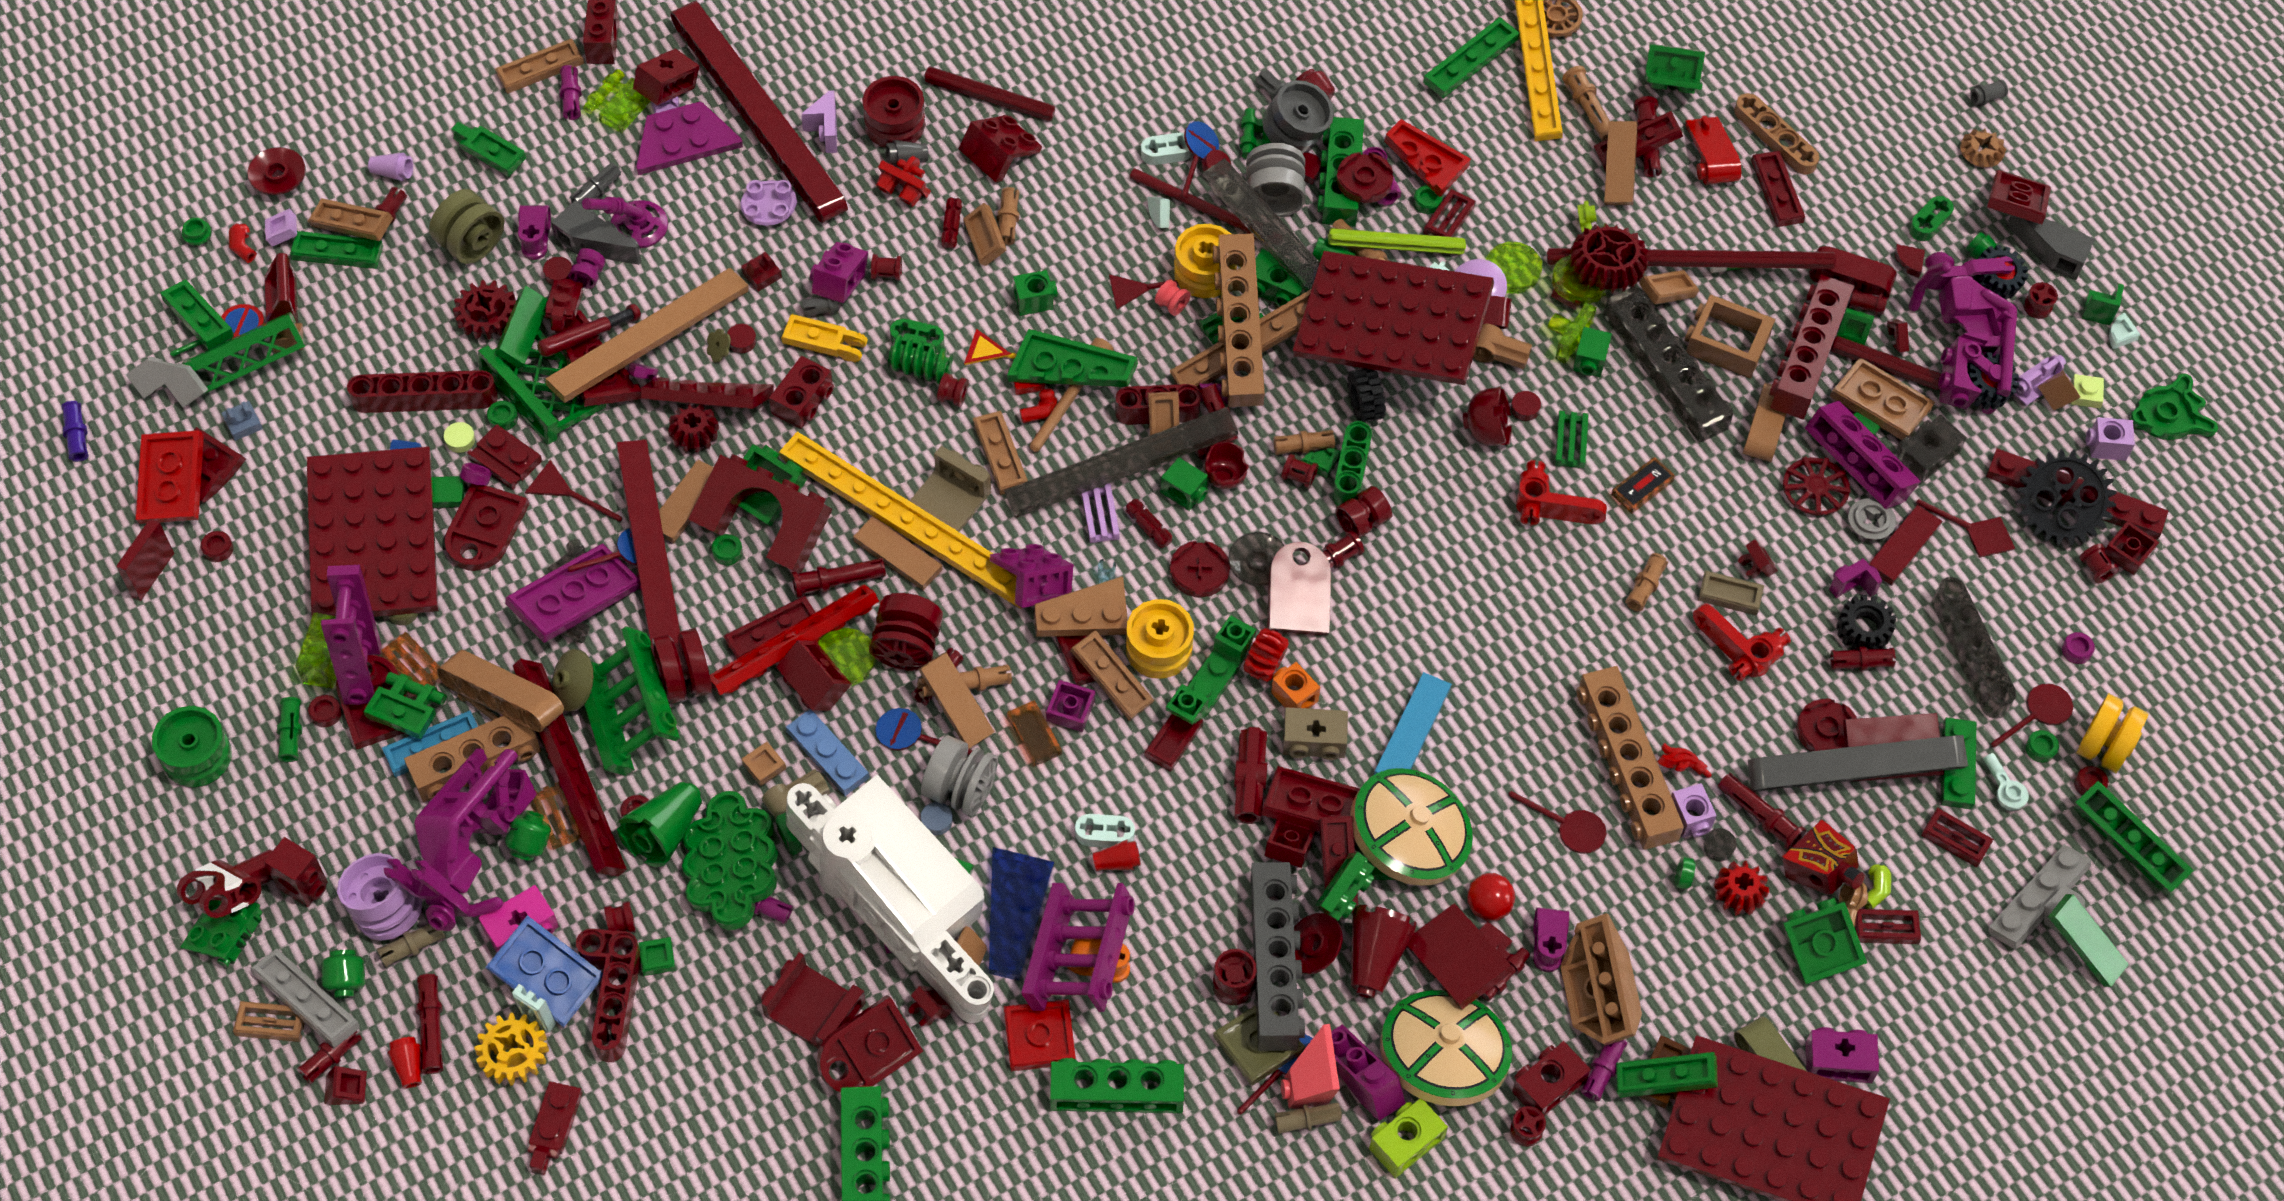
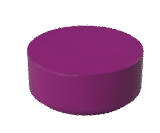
(475, 474)
(2078, 648)

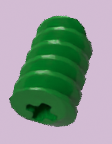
(919, 360)

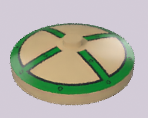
(1411, 826)
(1445, 1050)

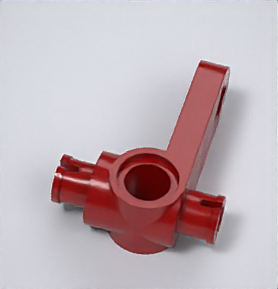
(1553, 505)
(1737, 647)

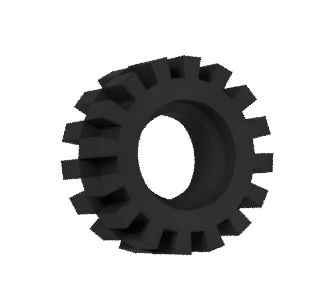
(1366, 395)
(1873, 611)

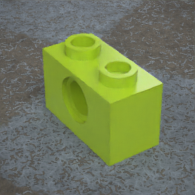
(1398, 1153)

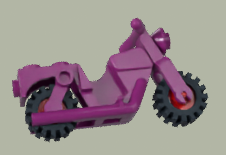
(1978, 301)

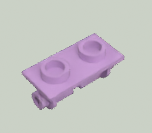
(2029, 381)

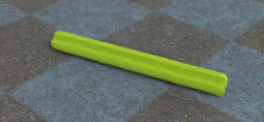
(1396, 241)

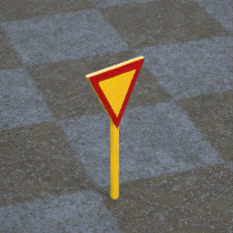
(985, 349)

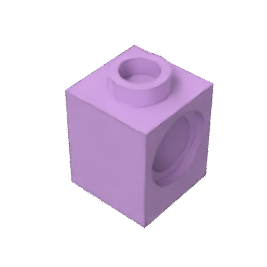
(2111, 438)
(1694, 799)

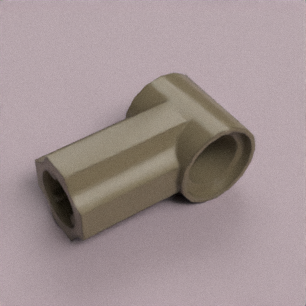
(776, 797)

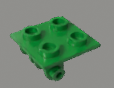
(223, 935)

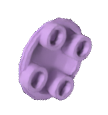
(768, 202)

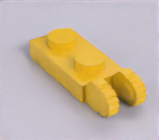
(823, 338)

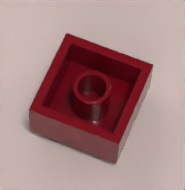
(2131, 548)
(1289, 843)

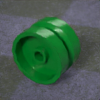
(191, 746)

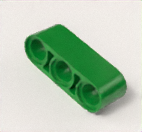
(1352, 453)

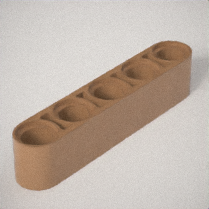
(500, 690)

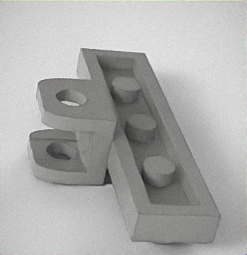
(2041, 897)

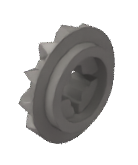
(1873, 510)

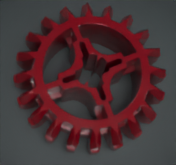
(1611, 251)

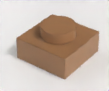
(763, 763)

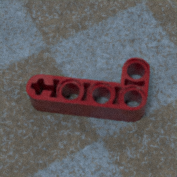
(612, 995)

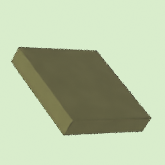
(1241, 1045)

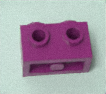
(839, 272)

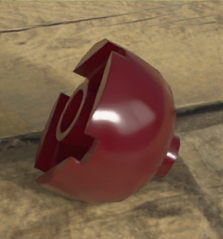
(1488, 417)

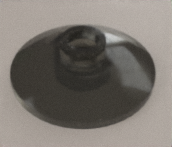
(1251, 549)

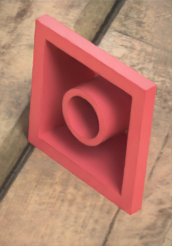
(1313, 1075)

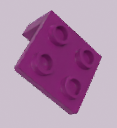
(1038, 573)

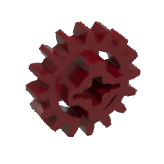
(484, 309)

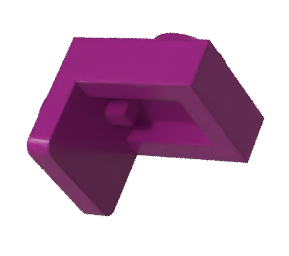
(1857, 574)

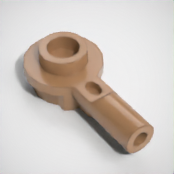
(1854, 899)

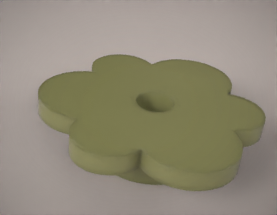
(718, 345)

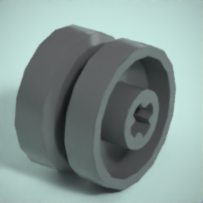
(1298, 115)

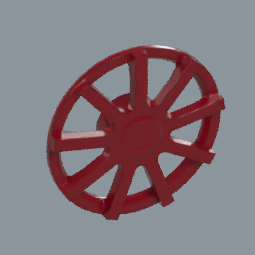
(1816, 485)

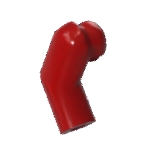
(237, 244)
(1042, 409)

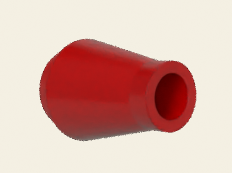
(1118, 857)
(406, 1061)

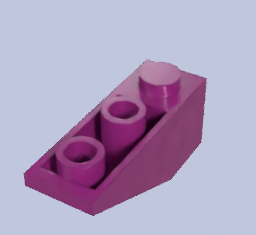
(1366, 1075)

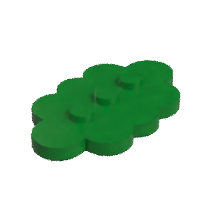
(730, 860)

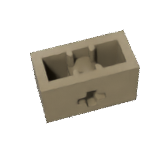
(1328, 725)

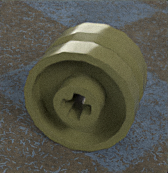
(466, 226)

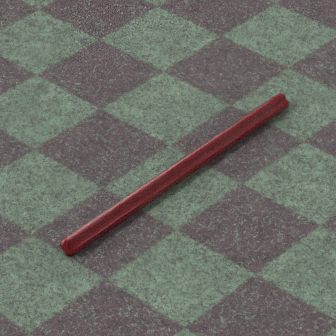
(1726, 258)

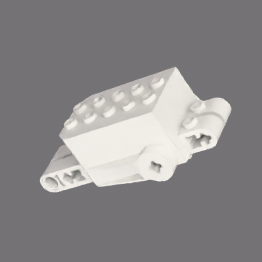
(897, 883)

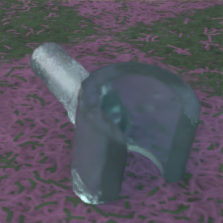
(1104, 574)

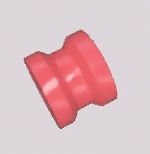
(1172, 297)

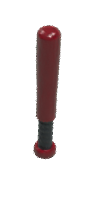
(579, 334)

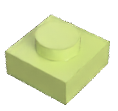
(2090, 389)

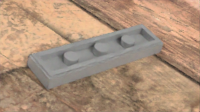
(305, 998)

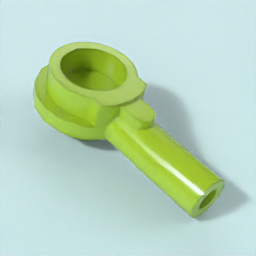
(1586, 215)

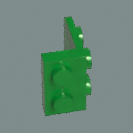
(1674, 67)

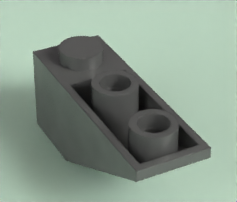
(582, 229)
(2054, 244)

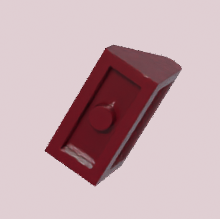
(280, 288)

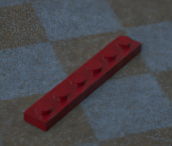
(2149, 518)

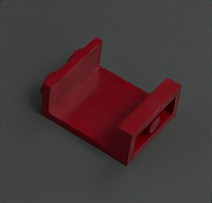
(810, 1002)

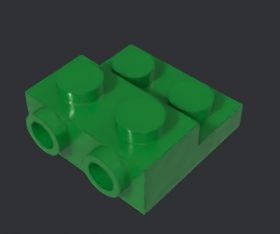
(763, 504)
(1349, 879)
(1823, 940)

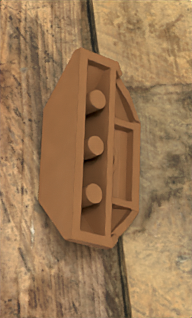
(1600, 982)

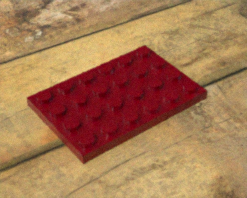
(1394, 317)
(375, 515)
(1775, 1129)

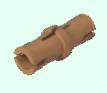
(1008, 214)
(1303, 442)
(1646, 582)

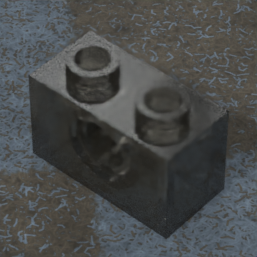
(1944, 444)

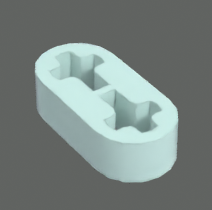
(1166, 149)
(1104, 830)

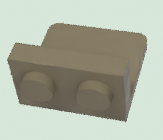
(953, 489)

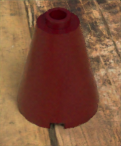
(1377, 947)

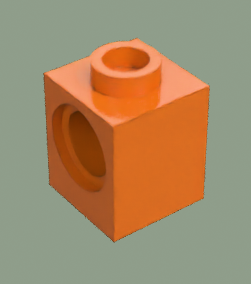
(1295, 676)

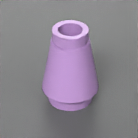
(393, 166)

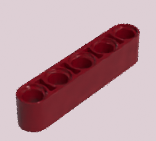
(407, 390)

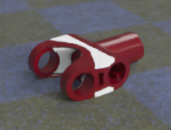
(233, 885)

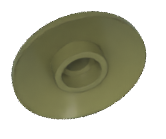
(573, 679)

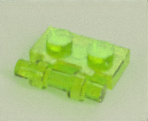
(623, 106)

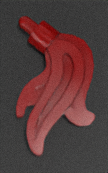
(1681, 759)

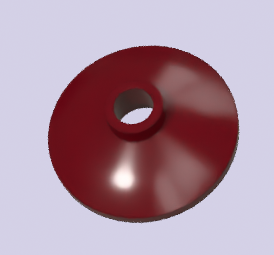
(276, 162)
(1319, 942)

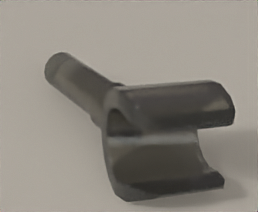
(574, 550)

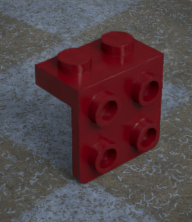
(995, 143)

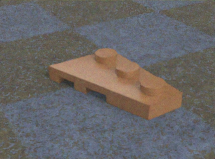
(1084, 611)

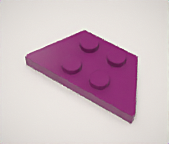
(683, 136)

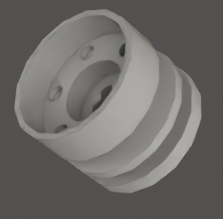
(1278, 176)
(955, 774)

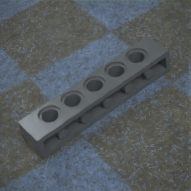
(1275, 1031)

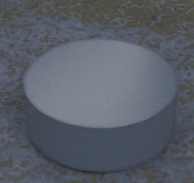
(937, 818)

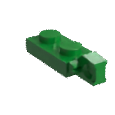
(489, 148)

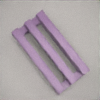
(1097, 493)

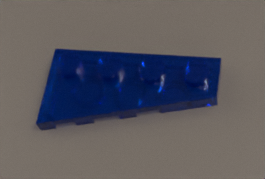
(1016, 905)

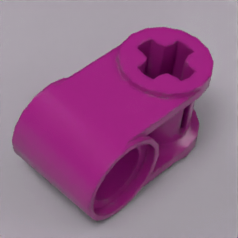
(534, 230)
(1550, 934)

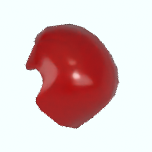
(1491, 897)

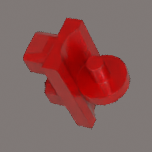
(913, 186)

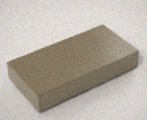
(1731, 592)

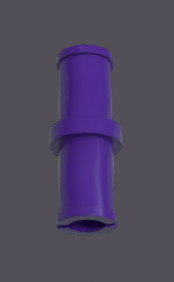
(75, 431)

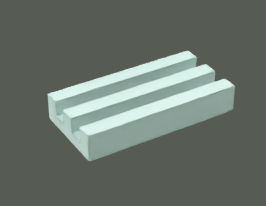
(530, 1005)

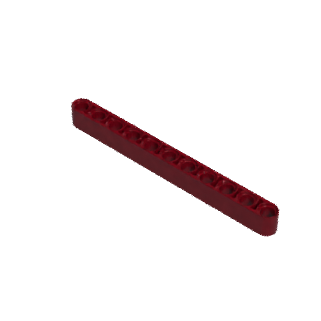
(759, 112)

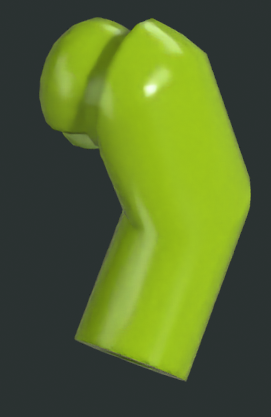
(1881, 885)

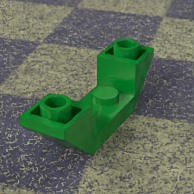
(1199, 697)

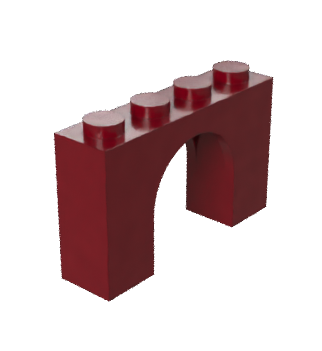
(733, 482)

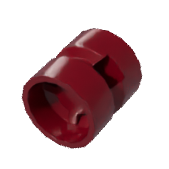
(1368, 510)
(1234, 977)

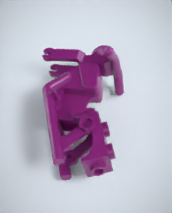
(445, 834)

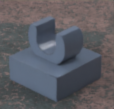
(242, 420)

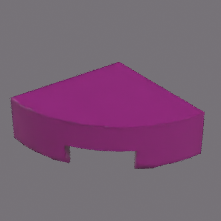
(642, 371)

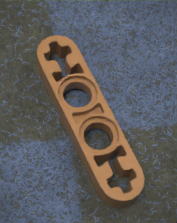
(1780, 131)

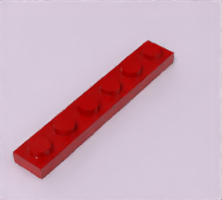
(812, 628)

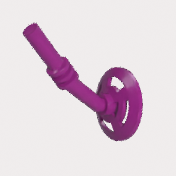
(634, 217)

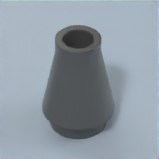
(905, 150)

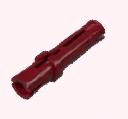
(430, 1031)

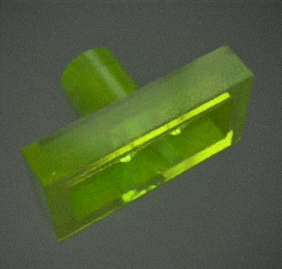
(1571, 330)

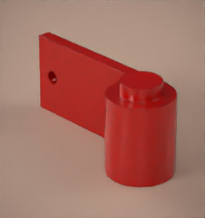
(1718, 156)

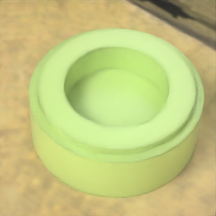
(459, 437)

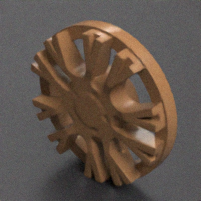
(1559, 16)

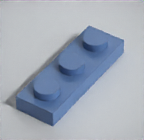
(827, 752)

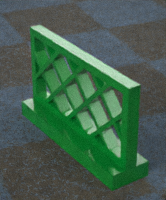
(518, 392)

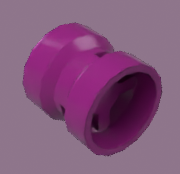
(587, 268)

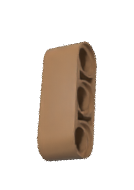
(1764, 428)

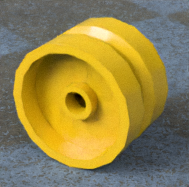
(1194, 260)
(1159, 638)
(2116, 735)

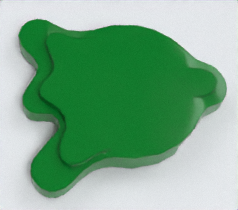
(2173, 411)

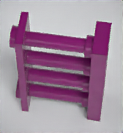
(351, 633)
(1055, 931)

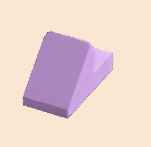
(822, 118)

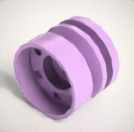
(375, 901)

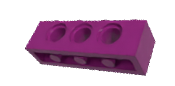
(1862, 454)

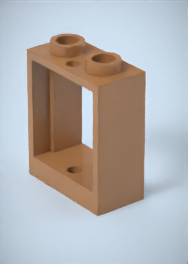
(1722, 354)

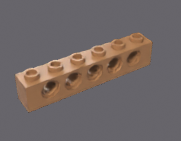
(1239, 250)
(1609, 687)

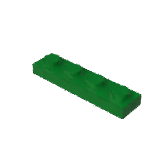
(1471, 57)

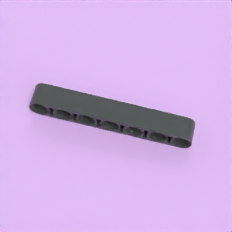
(1857, 763)

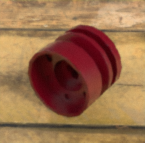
(905, 631)

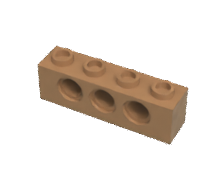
(453, 753)

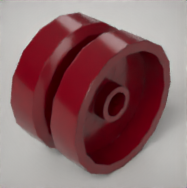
(893, 110)
(683, 665)

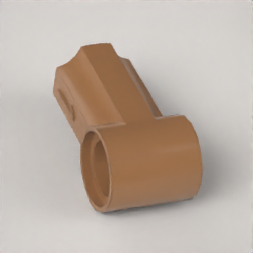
(1496, 346)

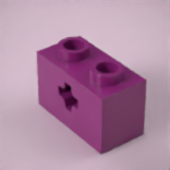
(1842, 1055)

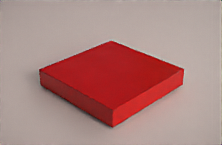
(1038, 1036)

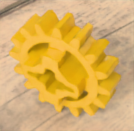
(506, 1036)

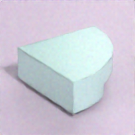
(1159, 211)
(2122, 332)

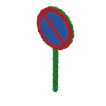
(239, 317)

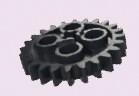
(2086, 514)

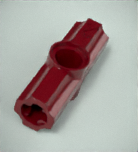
(1250, 775)

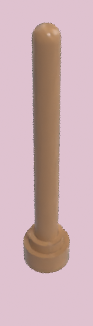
(1062, 406)

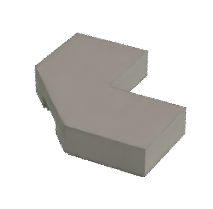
(178, 378)

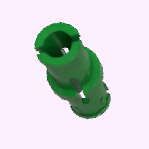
(289, 729)

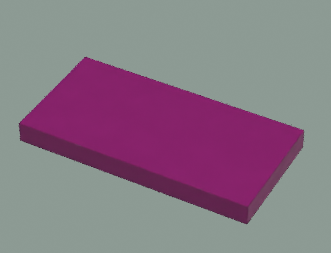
(568, 598)

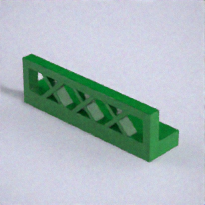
(244, 341)

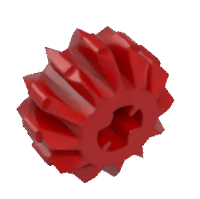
(1266, 655)
(1728, 888)

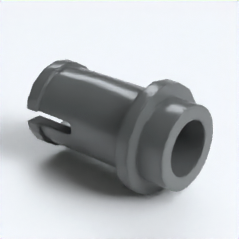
(1982, 94)
(819, 306)

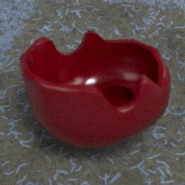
(1225, 465)

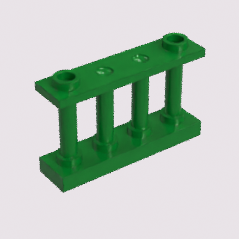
(602, 714)

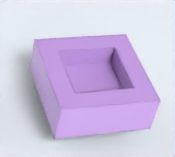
(280, 227)

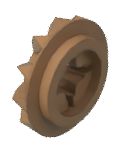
(1988, 156)

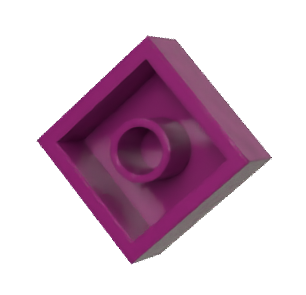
(1070, 705)

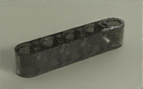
(1973, 660)

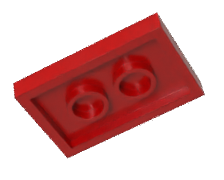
(169, 476)

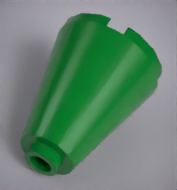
(660, 823)

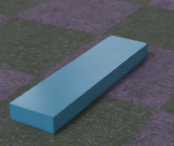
(1415, 723)

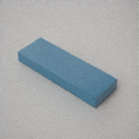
(436, 734)

